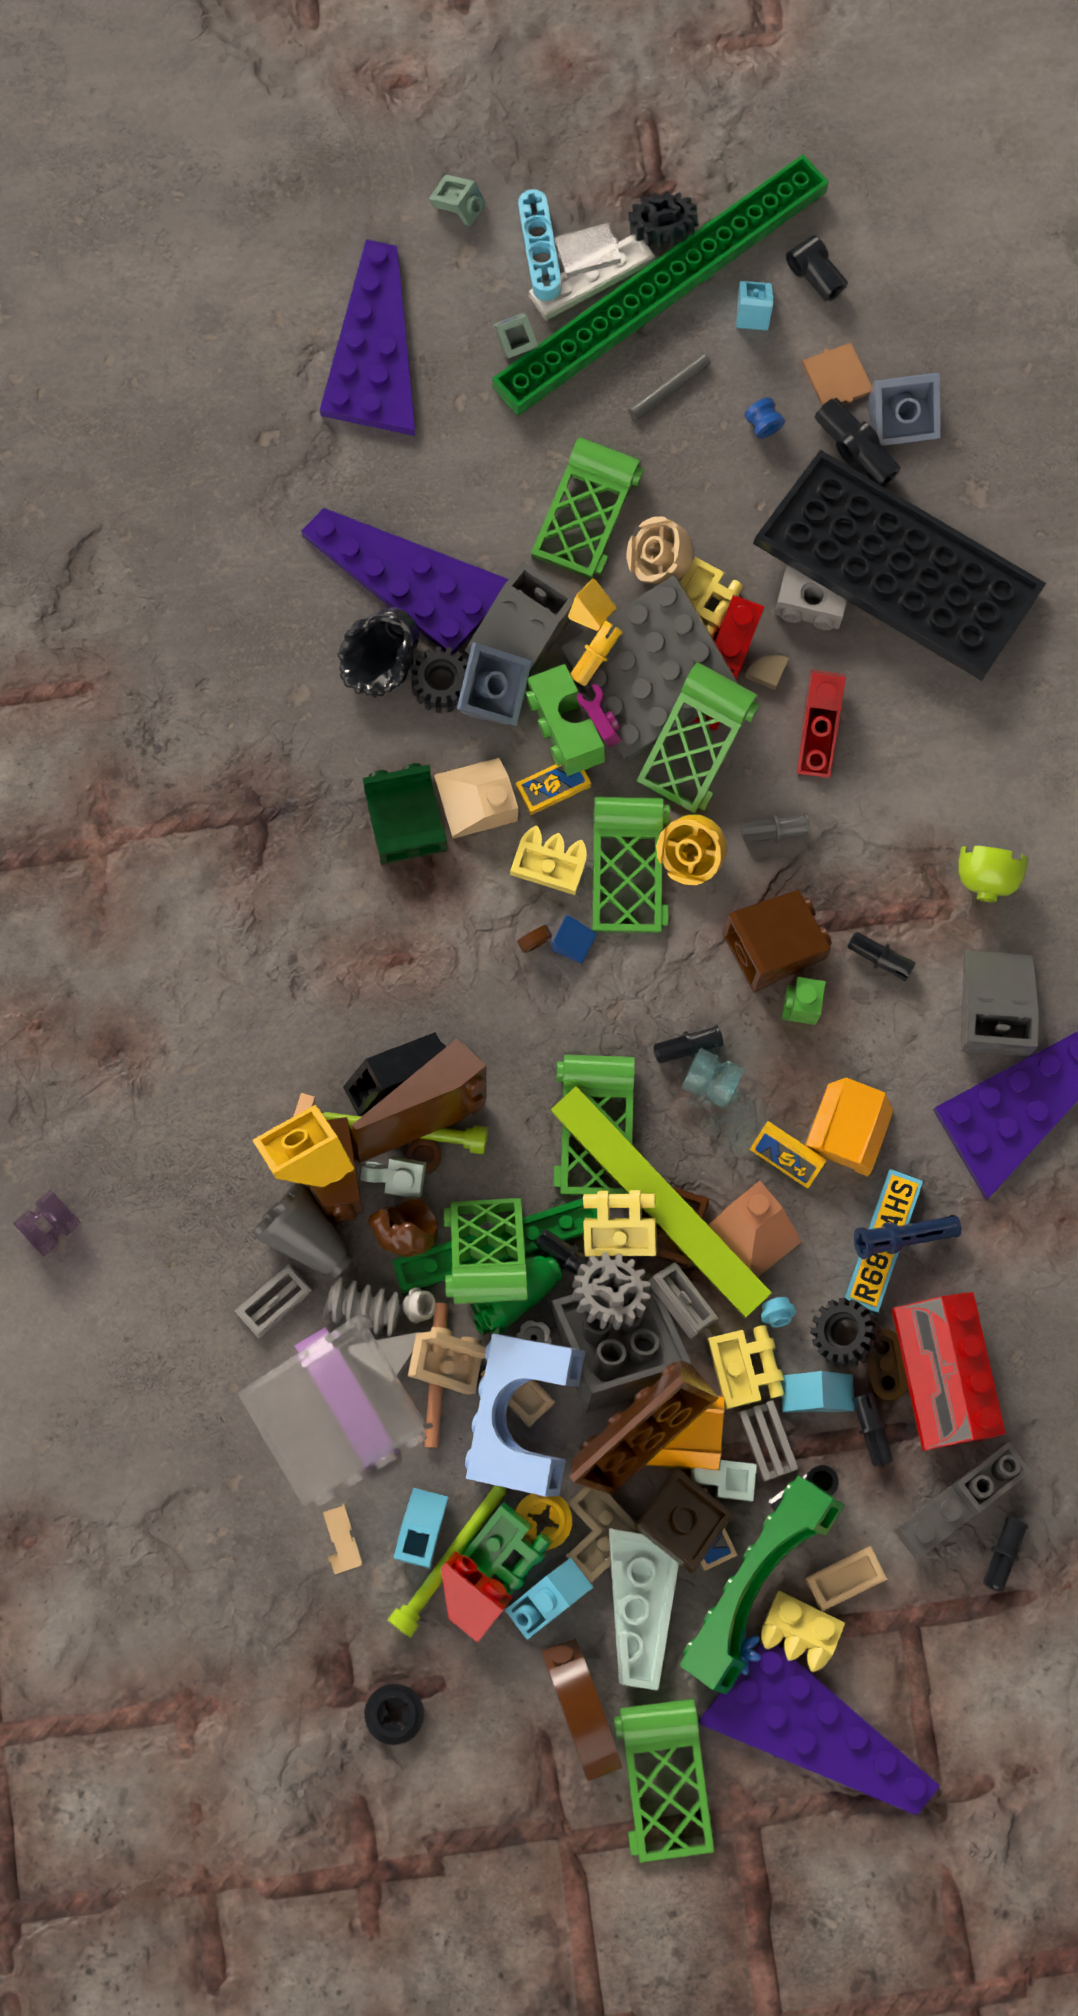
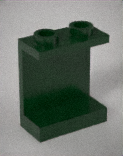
(404, 813)

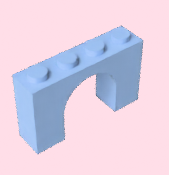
(494, 1453)

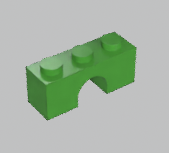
(574, 744)

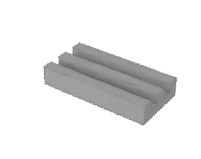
(679, 1302)
(280, 1313)
(781, 1436)

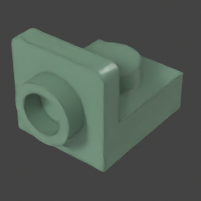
(460, 197)

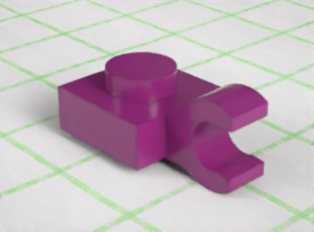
(605, 723)

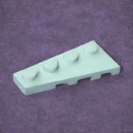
(642, 1606)

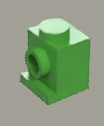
(804, 1001)

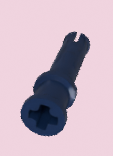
(892, 1238)

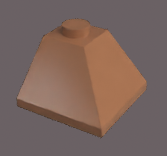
(756, 1229)

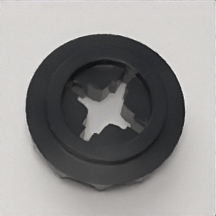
(376, 1710)

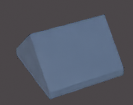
(906, 408)
(493, 685)

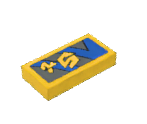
(550, 787)
(788, 1154)

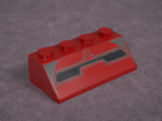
(948, 1371)

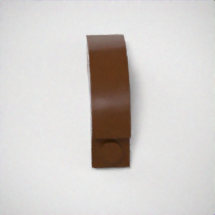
(582, 1709)

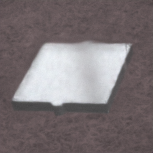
(587, 250)

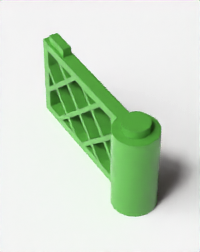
(609, 472)
(722, 701)
(636, 820)
(596, 1078)
(489, 1278)
(661, 1728)

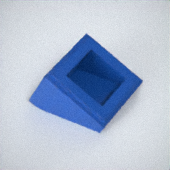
(573, 940)

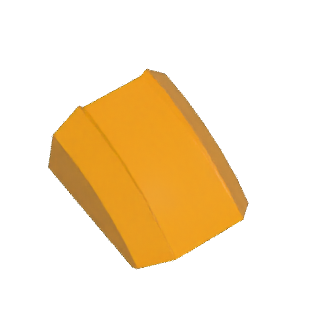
(851, 1125)
(697, 1444)

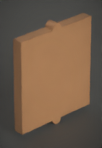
(837, 375)

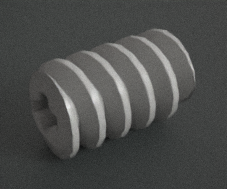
(352, 1303)

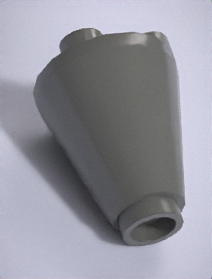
(304, 1232)

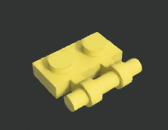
(701, 584)
(620, 1235)
(735, 1369)

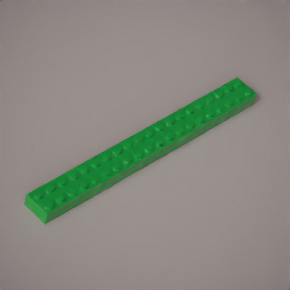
(659, 285)

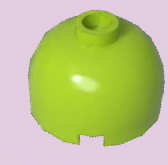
(991, 872)

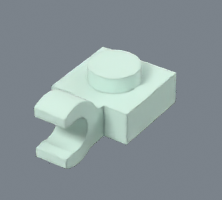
(401, 1175)
(731, 1481)

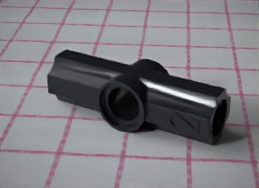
(857, 442)

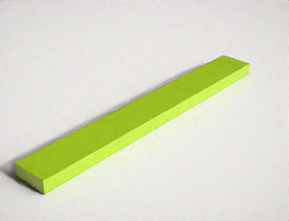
(671, 1211)

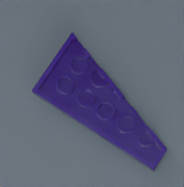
(370, 363)
(435, 589)
(1011, 1112)
(805, 1723)

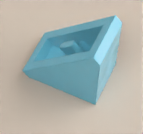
(754, 305)
(818, 1392)

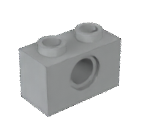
(794, 608)

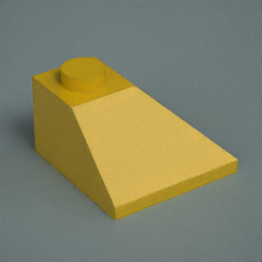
(304, 1150)

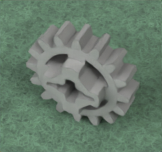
(606, 1295)

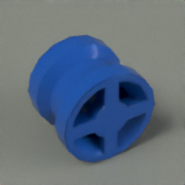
(764, 418)

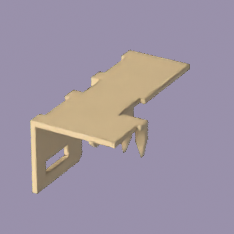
(347, 1550)

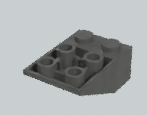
(525, 616)
(999, 1004)

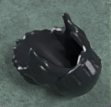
(378, 652)

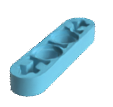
(539, 244)

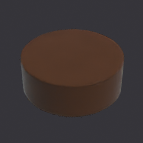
(535, 939)
(425, 1151)

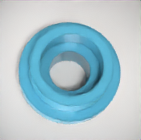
(777, 1312)

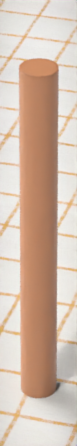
(435, 1392)

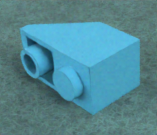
(420, 1528)
(549, 1598)

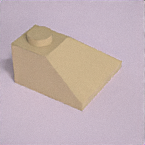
(477, 797)

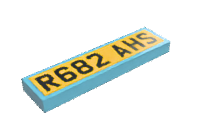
(873, 1274)

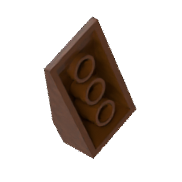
(427, 1101)

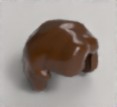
(405, 1229)

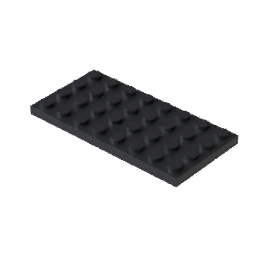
(900, 564)

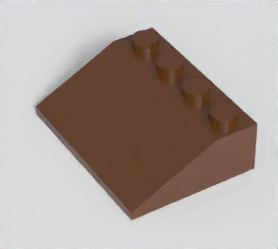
(642, 1429)

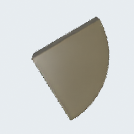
(767, 670)

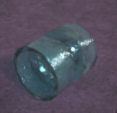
(701, 1075)

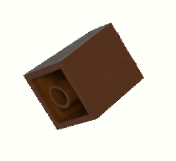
(776, 939)
(341, 1198)

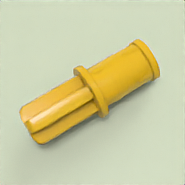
(595, 654)

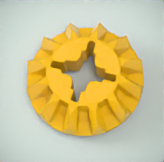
(559, 1514)

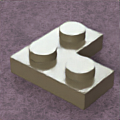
(599, 1513)

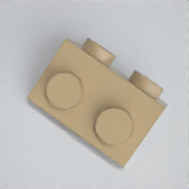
(447, 1360)

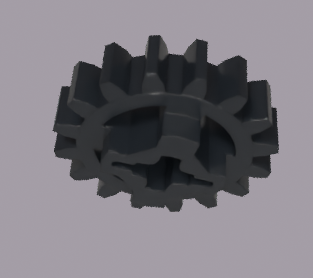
(663, 219)

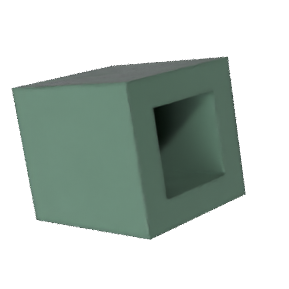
(515, 335)

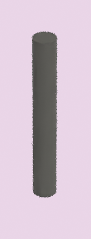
(669, 386)

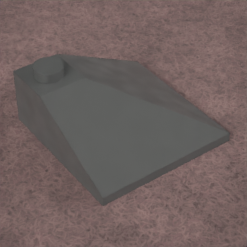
(623, 1359)

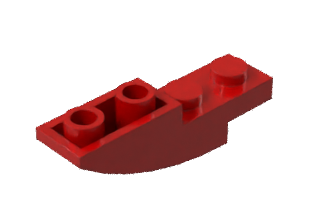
(737, 636)

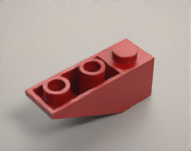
(820, 723)

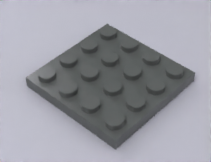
(650, 663)

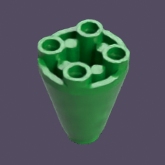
(497, 1317)

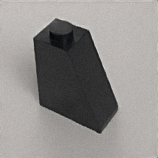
(388, 1070)

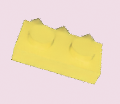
(549, 863)
(802, 1629)

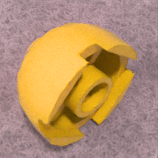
(692, 849)

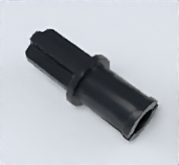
(881, 955)
(688, 1044)
(568, 1256)
(873, 1429)
(1005, 1554)

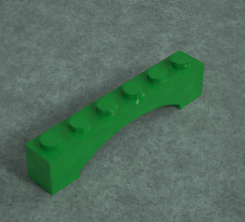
(717, 1649)

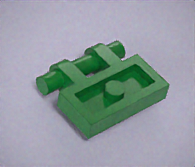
(498, 1539)

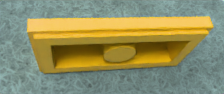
(591, 606)

